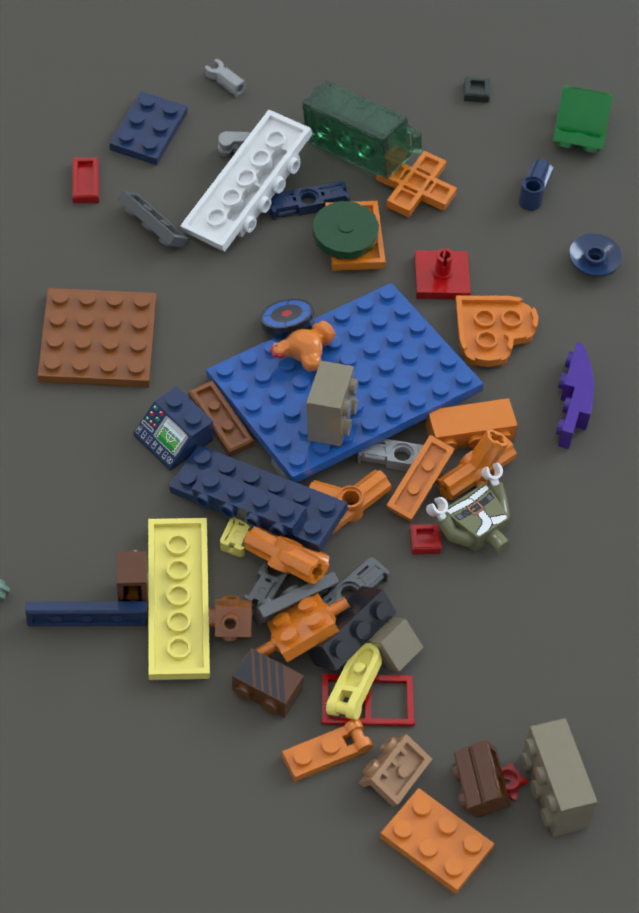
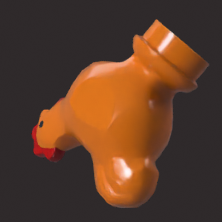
(305, 345)

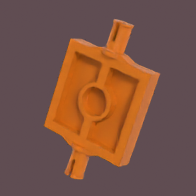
(303, 626)

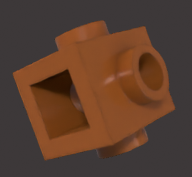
(231, 618)

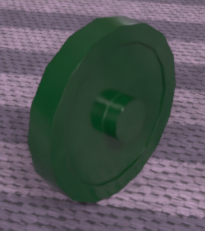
(345, 230)

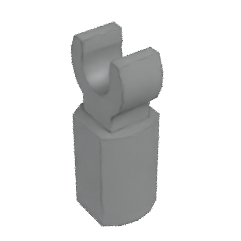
(226, 78)

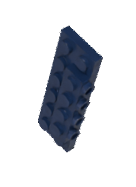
(258, 498)

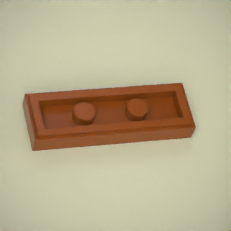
(226, 424)

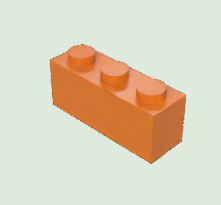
(465, 424)

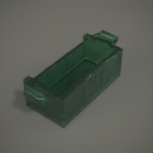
(359, 129)

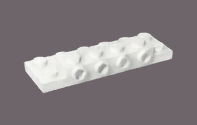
(248, 181)

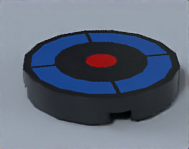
(287, 316)

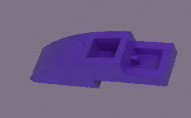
(577, 394)

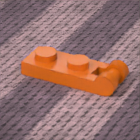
(326, 750)

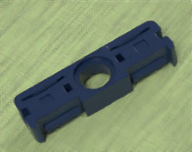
(291, 201)

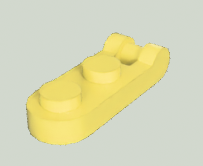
(355, 682)

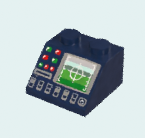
(174, 428)

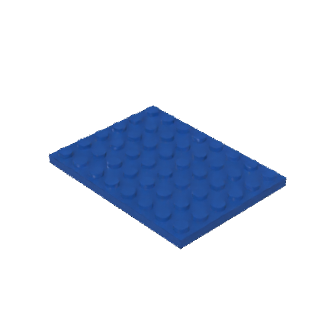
(400, 373)

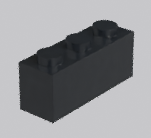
(367, 614)

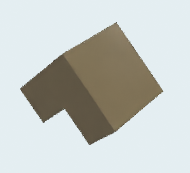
(396, 643)

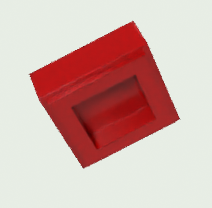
(425, 539)

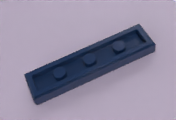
(86, 613)

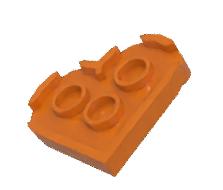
(492, 326)

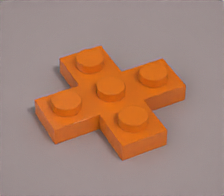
(418, 185)

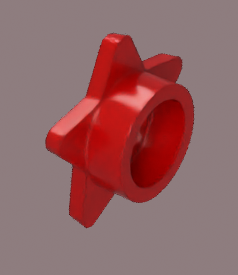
(515, 779)

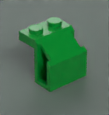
(582, 118)

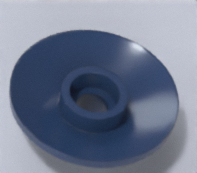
(595, 255)

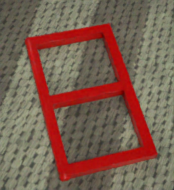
(400, 679)

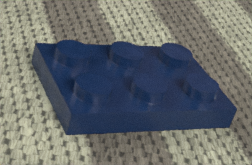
(148, 128)

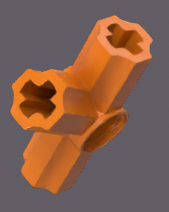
(490, 449)
(362, 494)
(287, 555)

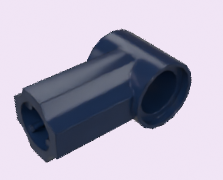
(535, 184)

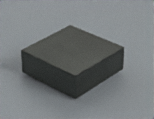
(477, 89)

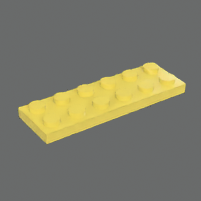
(178, 599)

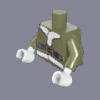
(477, 517)

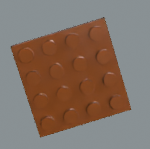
(97, 337)

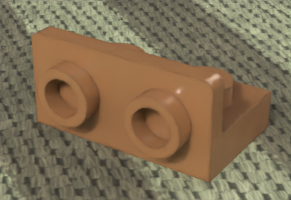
(395, 768)

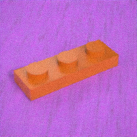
(420, 478)

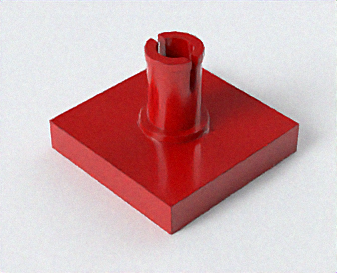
(441, 274)

